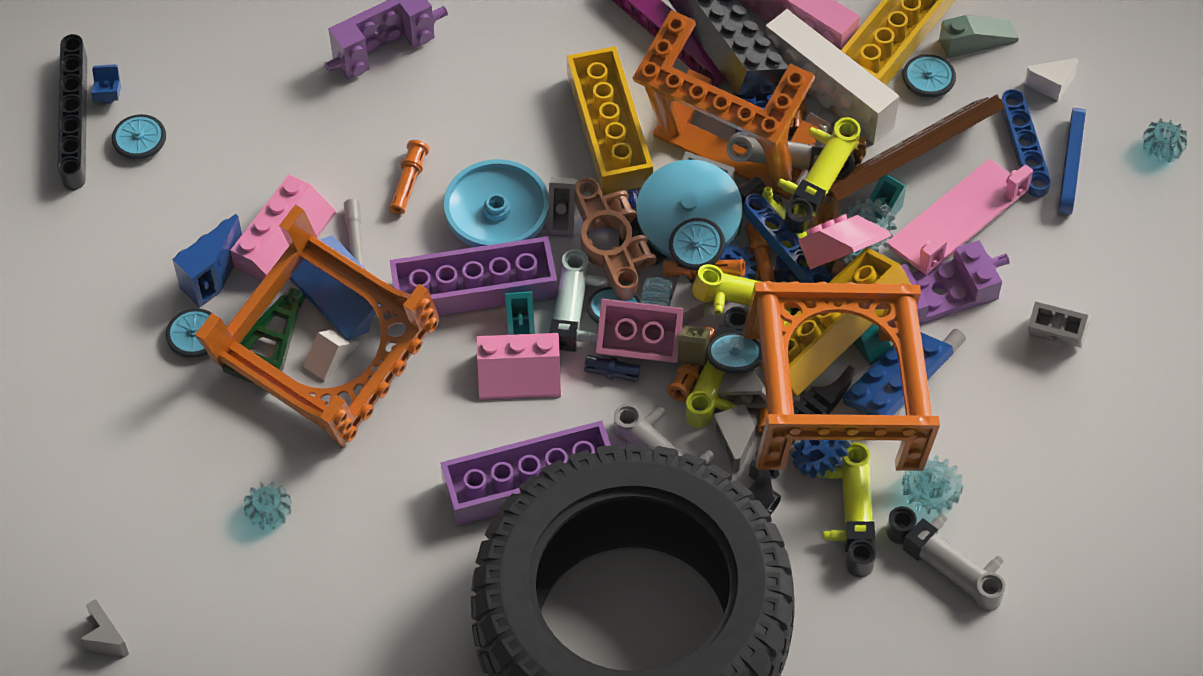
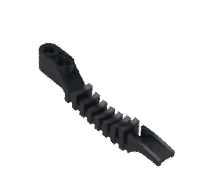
(815, 402)

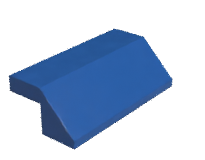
(338, 303)

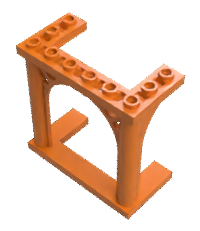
(679, 95)
(898, 324)
(340, 421)

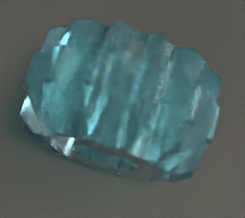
(1165, 140)
(657, 292)
(278, 507)

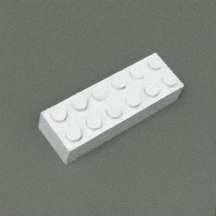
(838, 80)

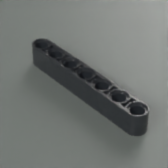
(72, 112)

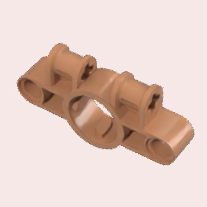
(621, 262)

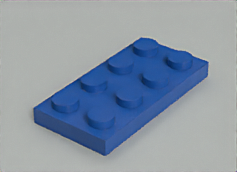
(881, 387)

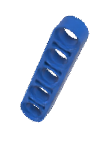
(1025, 132)
(1072, 161)
(775, 236)

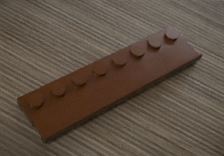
(915, 146)

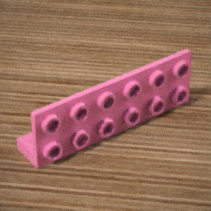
(960, 215)

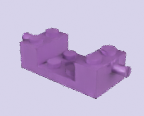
(361, 33)
(967, 280)

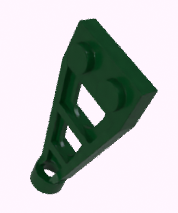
(284, 307)

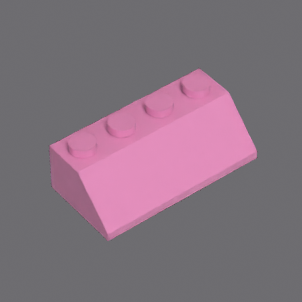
(263, 240)

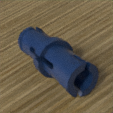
(612, 368)

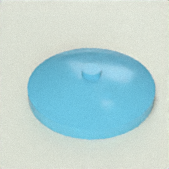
(685, 192)
(496, 203)

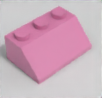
(839, 238)
(639, 330)
(518, 366)

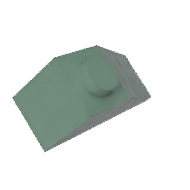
(975, 33)

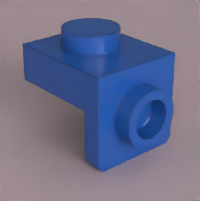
(106, 83)

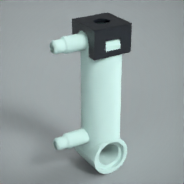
(570, 300)

